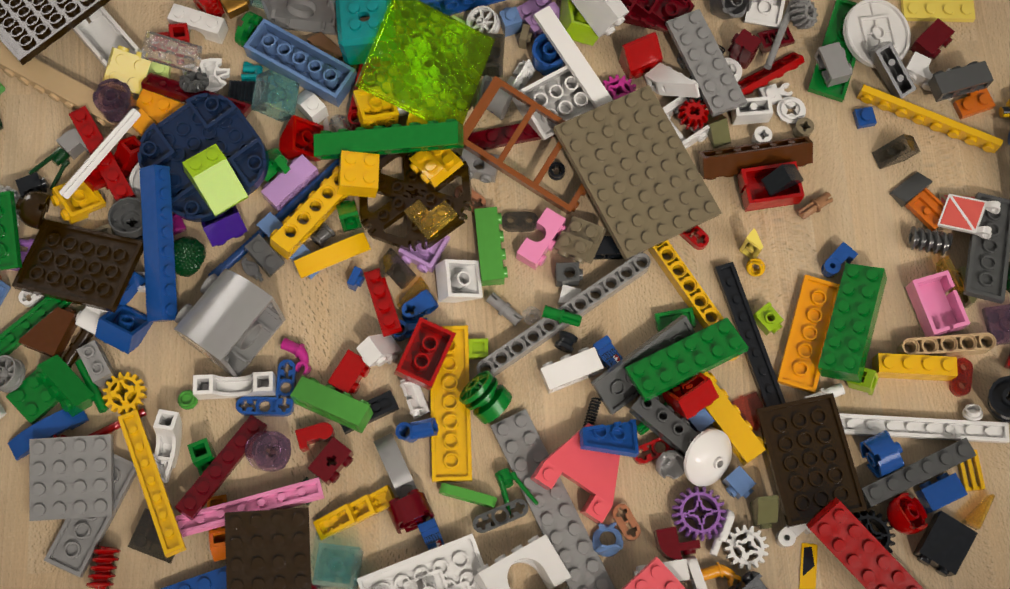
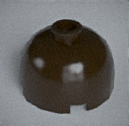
(33, 208)

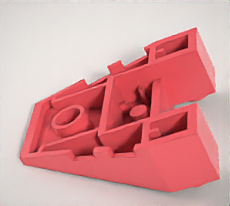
(588, 469)

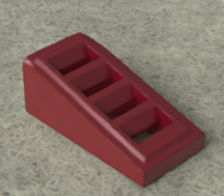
(766, 47)

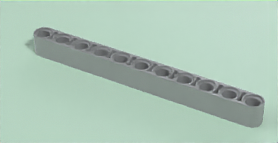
(584, 297)

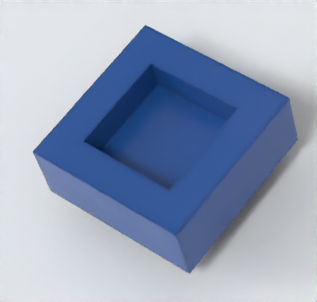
(864, 117)
(356, 279)

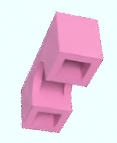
(533, 252)

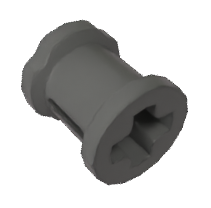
(322, 235)

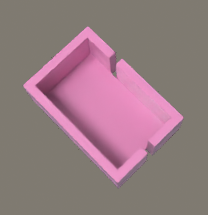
(934, 309)

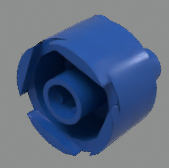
(545, 57)
(882, 454)

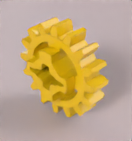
(117, 389)

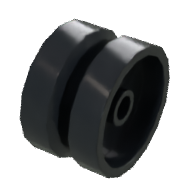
(998, 399)

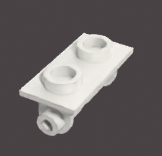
(524, 72)
(415, 398)

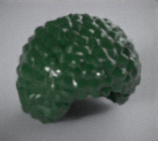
(188, 255)

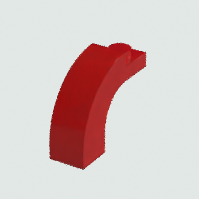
(126, 158)

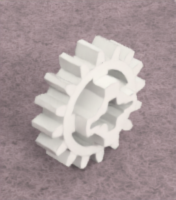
(754, 549)

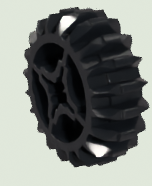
(884, 533)

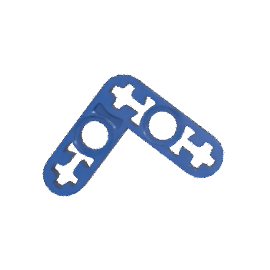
(275, 402)

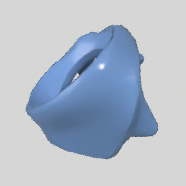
(609, 550)

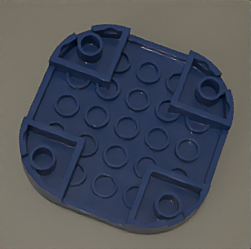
(194, 128)

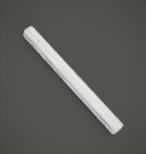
(99, 154)

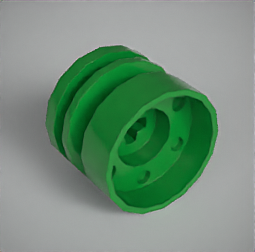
(485, 397)

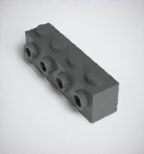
(664, 423)

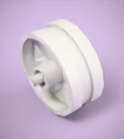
(483, 23)

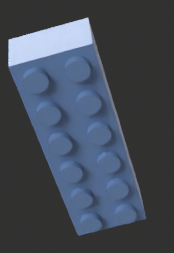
(301, 62)

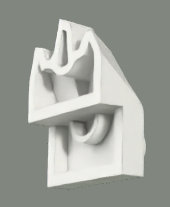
(216, 75)

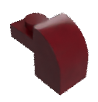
(669, 546)

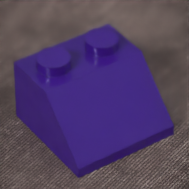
(224, 227)

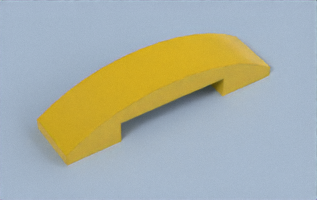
(332, 255)

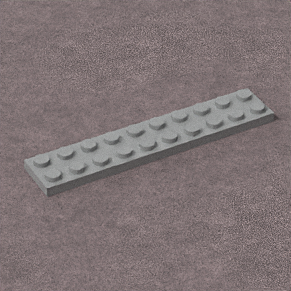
(555, 510)

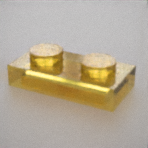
(946, 264)

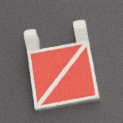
(966, 214)

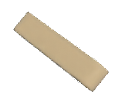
(953, 341)

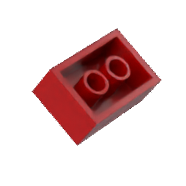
(424, 353)

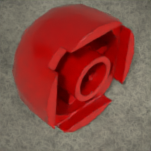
(906, 514)

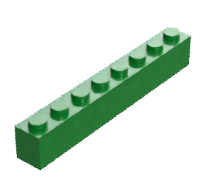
(391, 139)

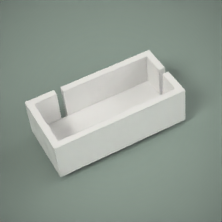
(102, 35)

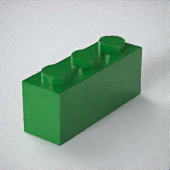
(64, 385)

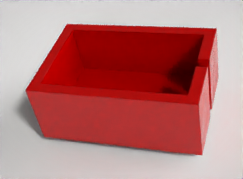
(755, 195)

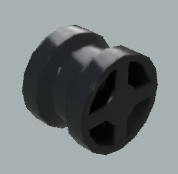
(566, 342)

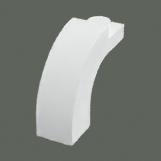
(168, 441)

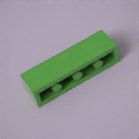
(489, 246)
(332, 404)

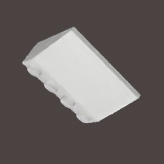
(557, 93)

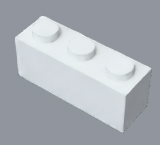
(571, 369)

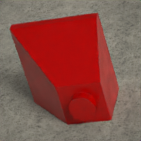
(299, 138)

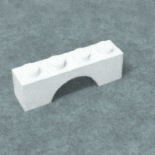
(218, 387)

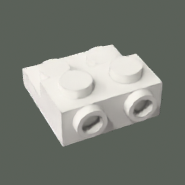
(765, 13)

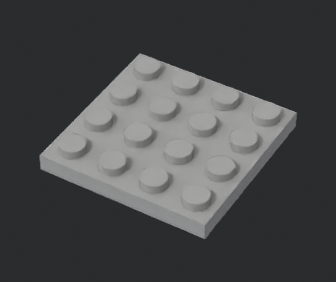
(71, 477)

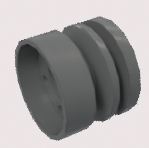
(126, 218)

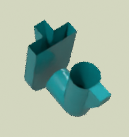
(250, 68)

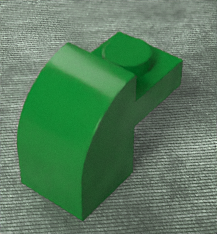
(277, 163)
(202, 454)

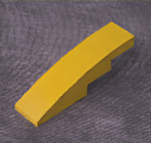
(354, 513)

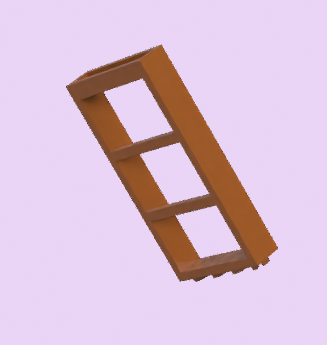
(498, 163)

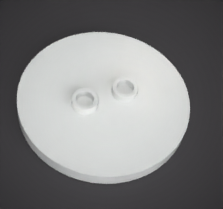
(873, 23)

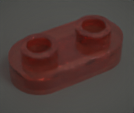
(963, 377)

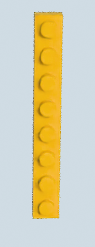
(930, 119)
(152, 484)

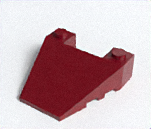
(655, 13)

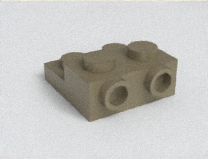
(580, 240)

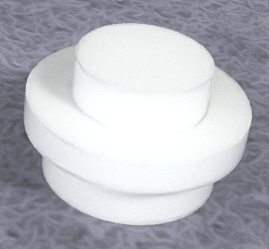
(972, 412)

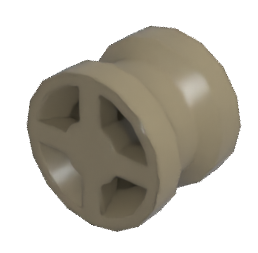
(799, 130)

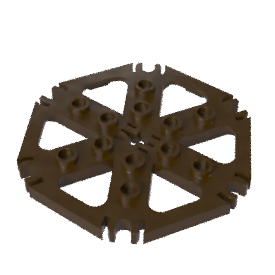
(402, 199)

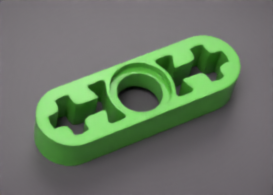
(467, 495)

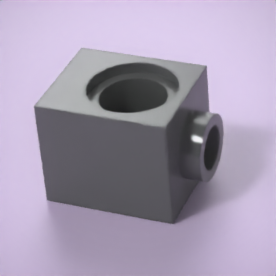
(561, 279)

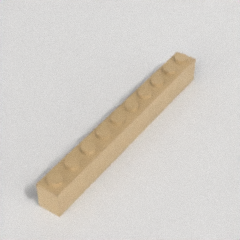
(56, 85)

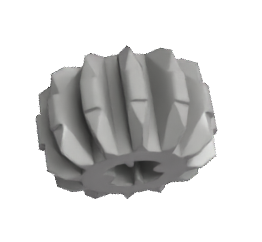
(803, 14)

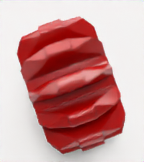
(693, 114)

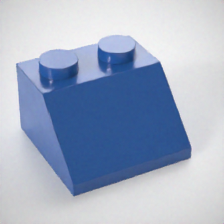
(123, 328)

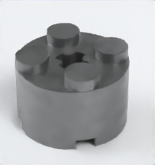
(729, 8)

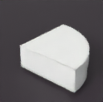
(568, 293)

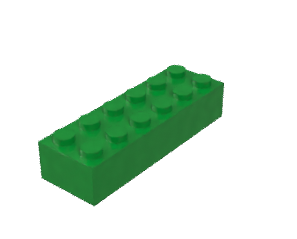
(852, 323)

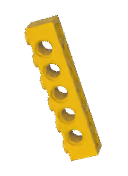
(287, 245)

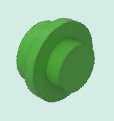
(187, 400)

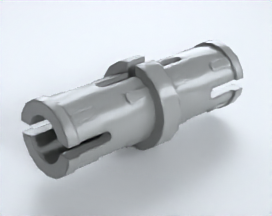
(504, 309)

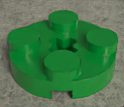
(250, 23)

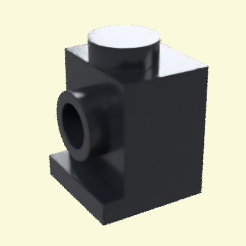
(32, 183)

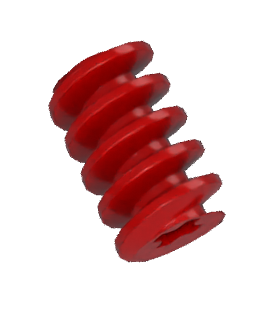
(103, 567)

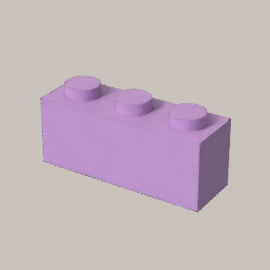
(288, 185)

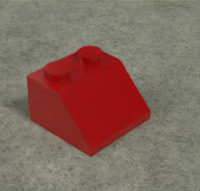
(640, 56)

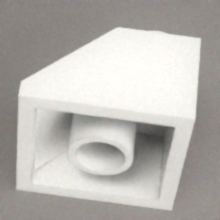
(458, 280)

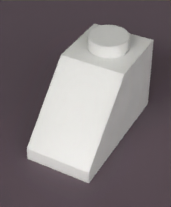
(311, 106)

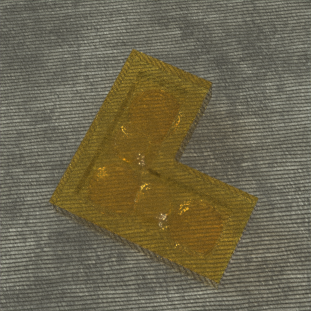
(430, 221)

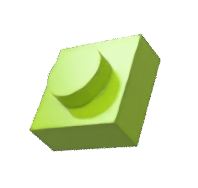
(478, 348)

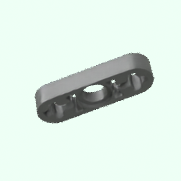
(517, 515)

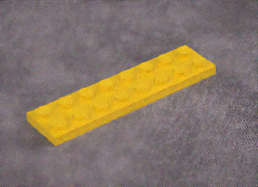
(453, 440)

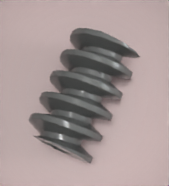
(928, 239)

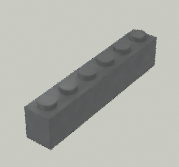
(917, 472)

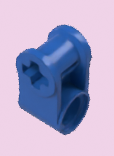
(421, 305)

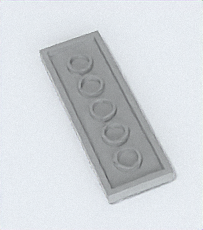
(706, 63)
(81, 536)

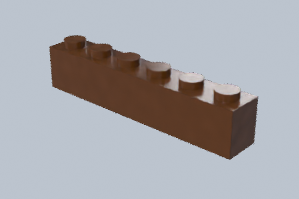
(731, 160)

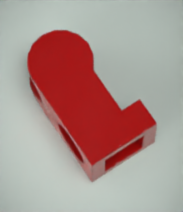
(314, 434)

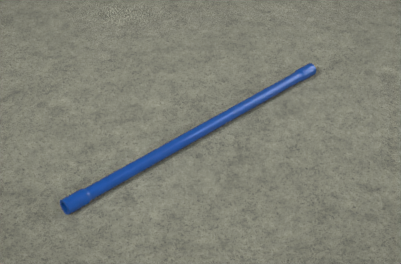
(281, 215)

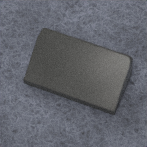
(910, 188)

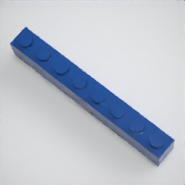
(158, 243)

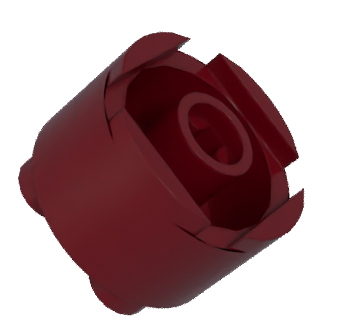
(409, 511)

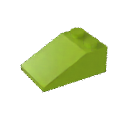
(576, 24)
(214, 179)

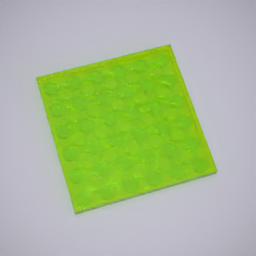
(425, 62)

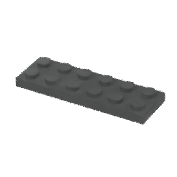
(989, 258)
(614, 384)

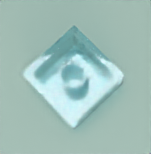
(275, 95)
(337, 566)

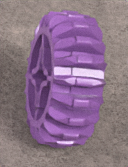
(716, 512)

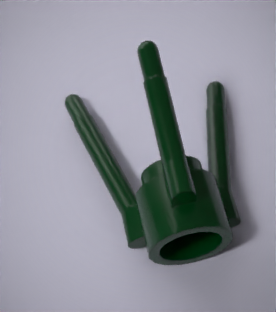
(58, 157)

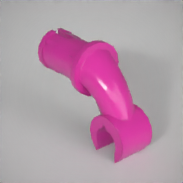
(299, 352)

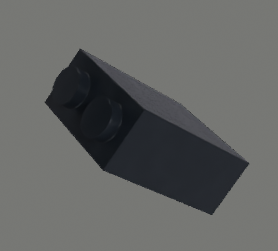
(945, 544)

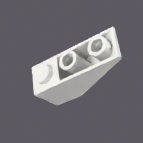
(669, 82)

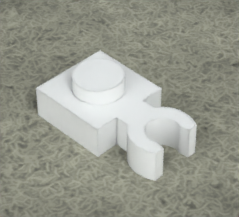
(775, 93)

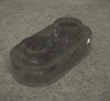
(519, 223)

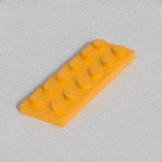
(808, 334)

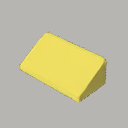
(752, 245)

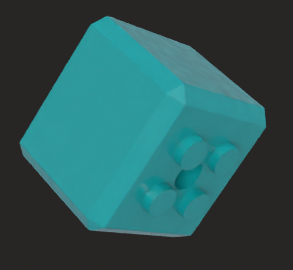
(355, 35)

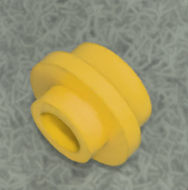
(751, 270)

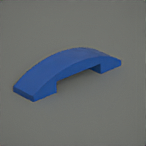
(45, 428)

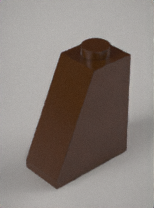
(51, 333)

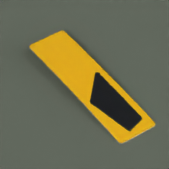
(808, 566)

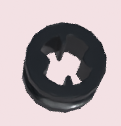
(559, 176)

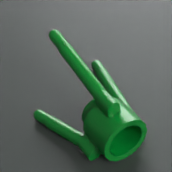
(505, 480)

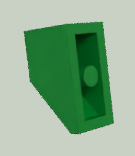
(348, 215)

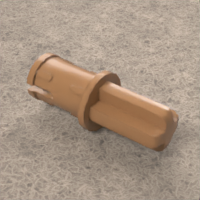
(815, 205)

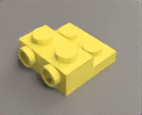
(127, 68)

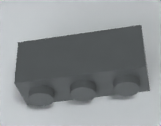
(892, 69)
(960, 80)

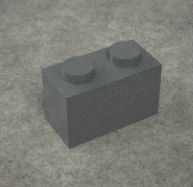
(264, 255)

